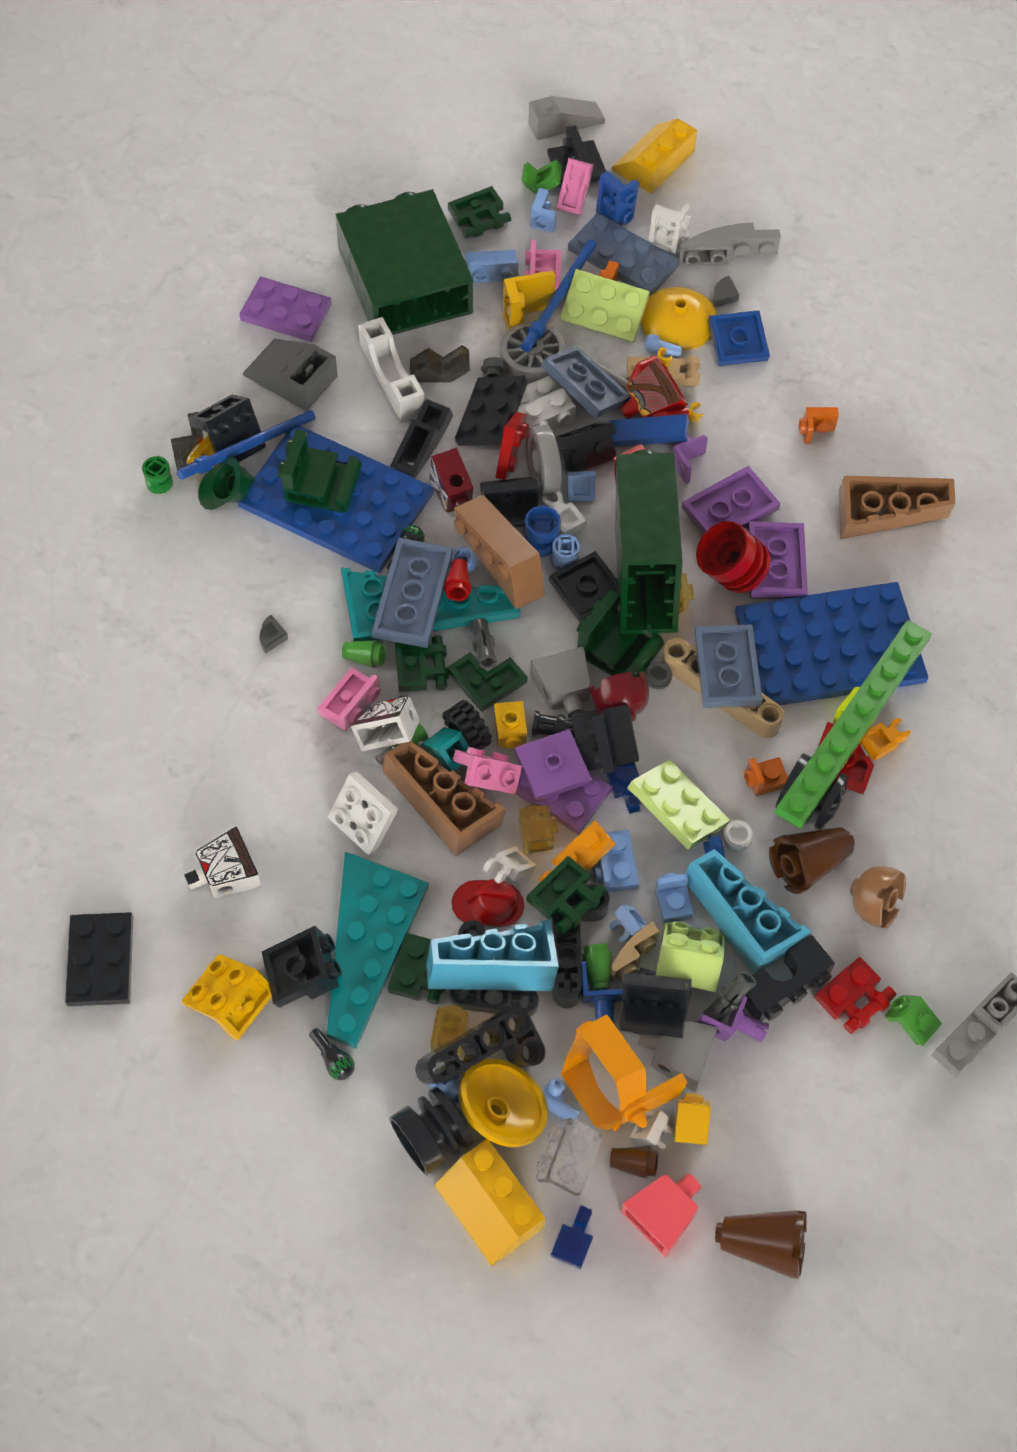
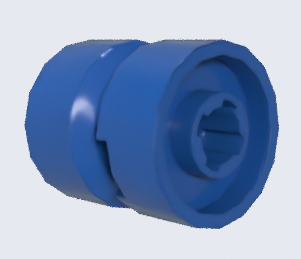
(542, 528)

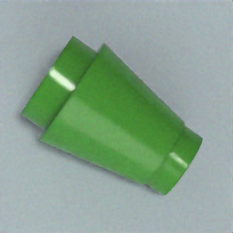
(365, 652)
(598, 965)

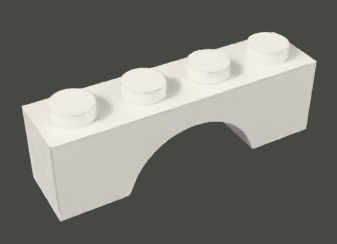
(382, 356)

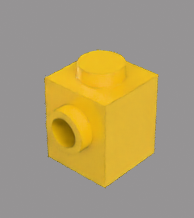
(510, 724)
(692, 1119)

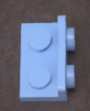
(492, 265)
(617, 868)

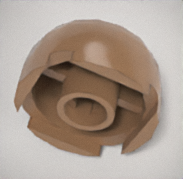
(877, 894)

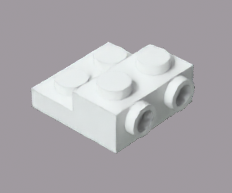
(546, 404)

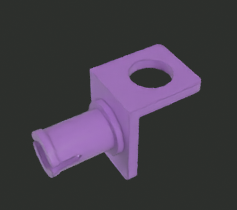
(686, 451)
(737, 1021)

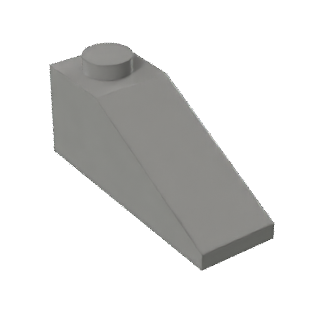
(553, 114)

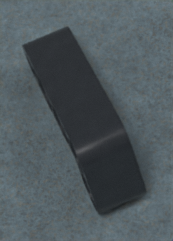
(571, 947)
(476, 1050)

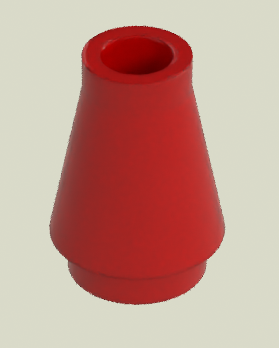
(458, 582)

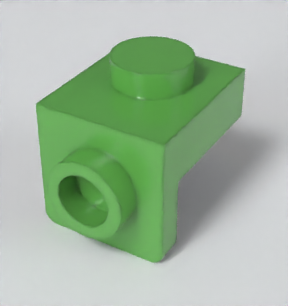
(546, 177)
(914, 1018)

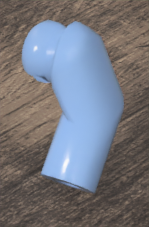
(654, 343)
(556, 1100)

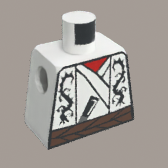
(394, 720)
(224, 866)

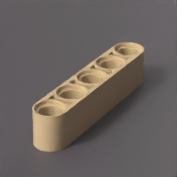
(750, 716)

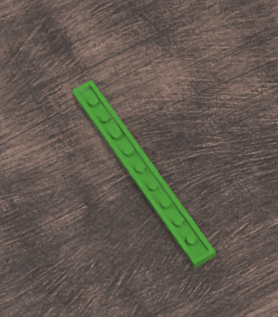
(852, 725)

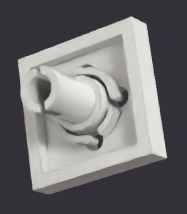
(369, 811)

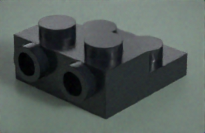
(301, 967)

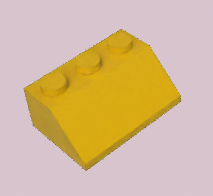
(657, 154)
(490, 1202)

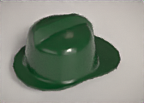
(224, 484)

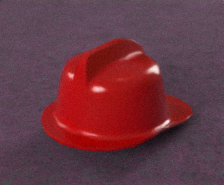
(488, 903)

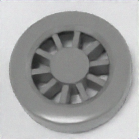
(510, 349)
(543, 458)

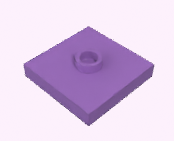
(552, 765)

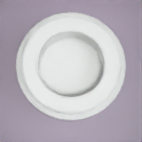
(737, 835)

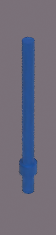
(538, 327)
(204, 463)

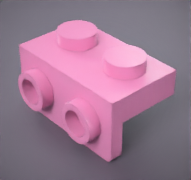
(543, 262)
(350, 698)
(489, 772)

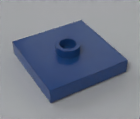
(738, 338)

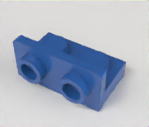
(615, 199)

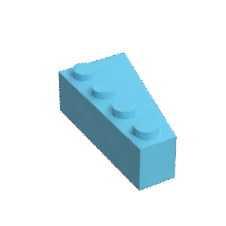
(743, 912)
(495, 961)

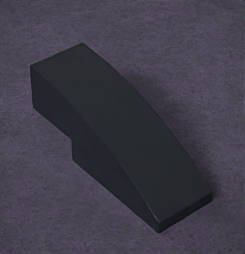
(422, 438)

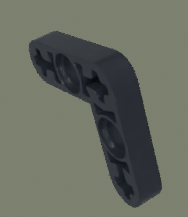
(470, 1003)

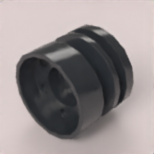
(830, 801)
(432, 1129)

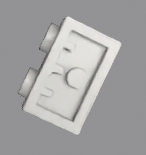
(669, 228)

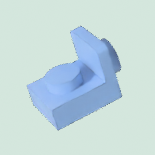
(541, 214)
(673, 897)

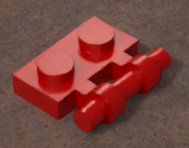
(848, 988)

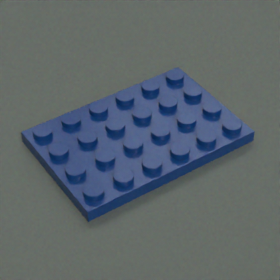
(378, 512)
(825, 641)

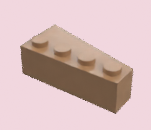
(890, 503)
(502, 550)
(441, 798)

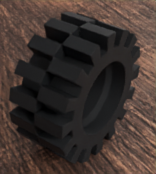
(467, 721)

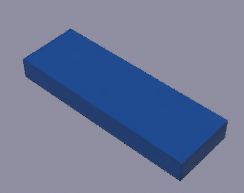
(650, 430)

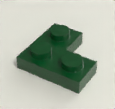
(486, 687)

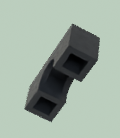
(809, 967)

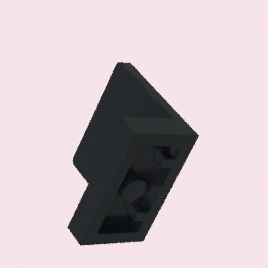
(229, 423)

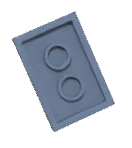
(585, 381)
(727, 666)

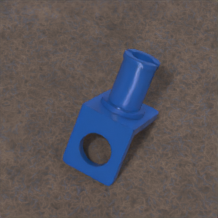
(602, 999)

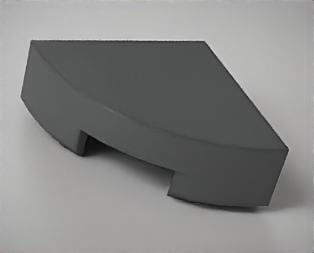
(725, 292)
(271, 634)

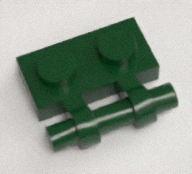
(476, 206)
(412, 669)
(559, 887)
(411, 970)

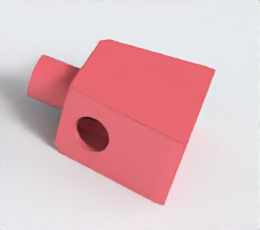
(663, 1210)

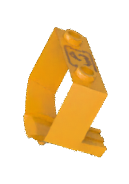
(624, 1068)

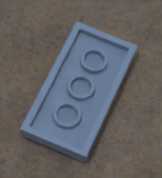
(639, 260)
(412, 593)

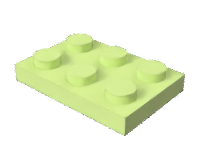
(605, 305)
(678, 804)

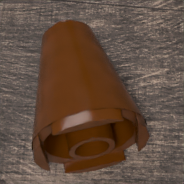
(809, 856)
(766, 1239)

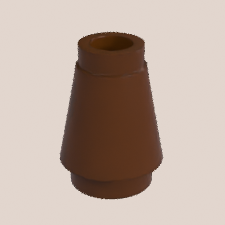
(635, 1160)

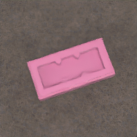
(574, 186)

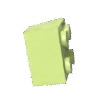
(691, 954)

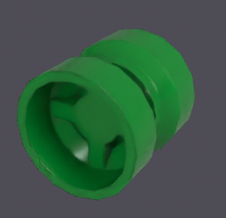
(157, 475)

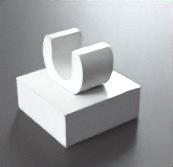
(651, 1133)

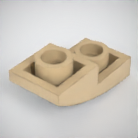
(629, 956)

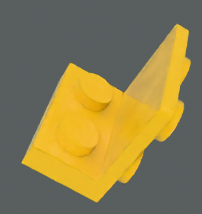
(526, 295)
(229, 995)

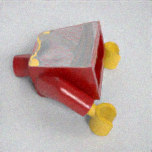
(655, 391)

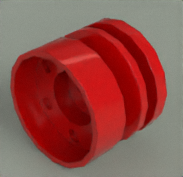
(733, 557)

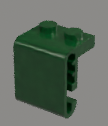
(315, 477)
(607, 647)

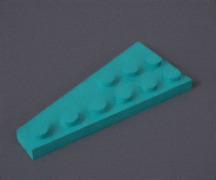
(365, 591)
(372, 924)

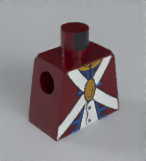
(450, 479)

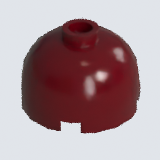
(622, 690)

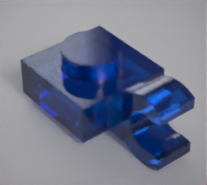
(620, 781)
(572, 1241)

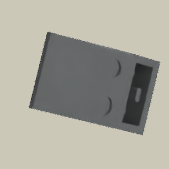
(294, 371)

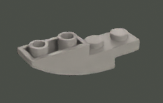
(731, 240)
(979, 1027)

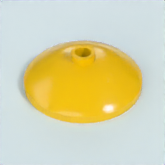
(678, 317)
(503, 1103)

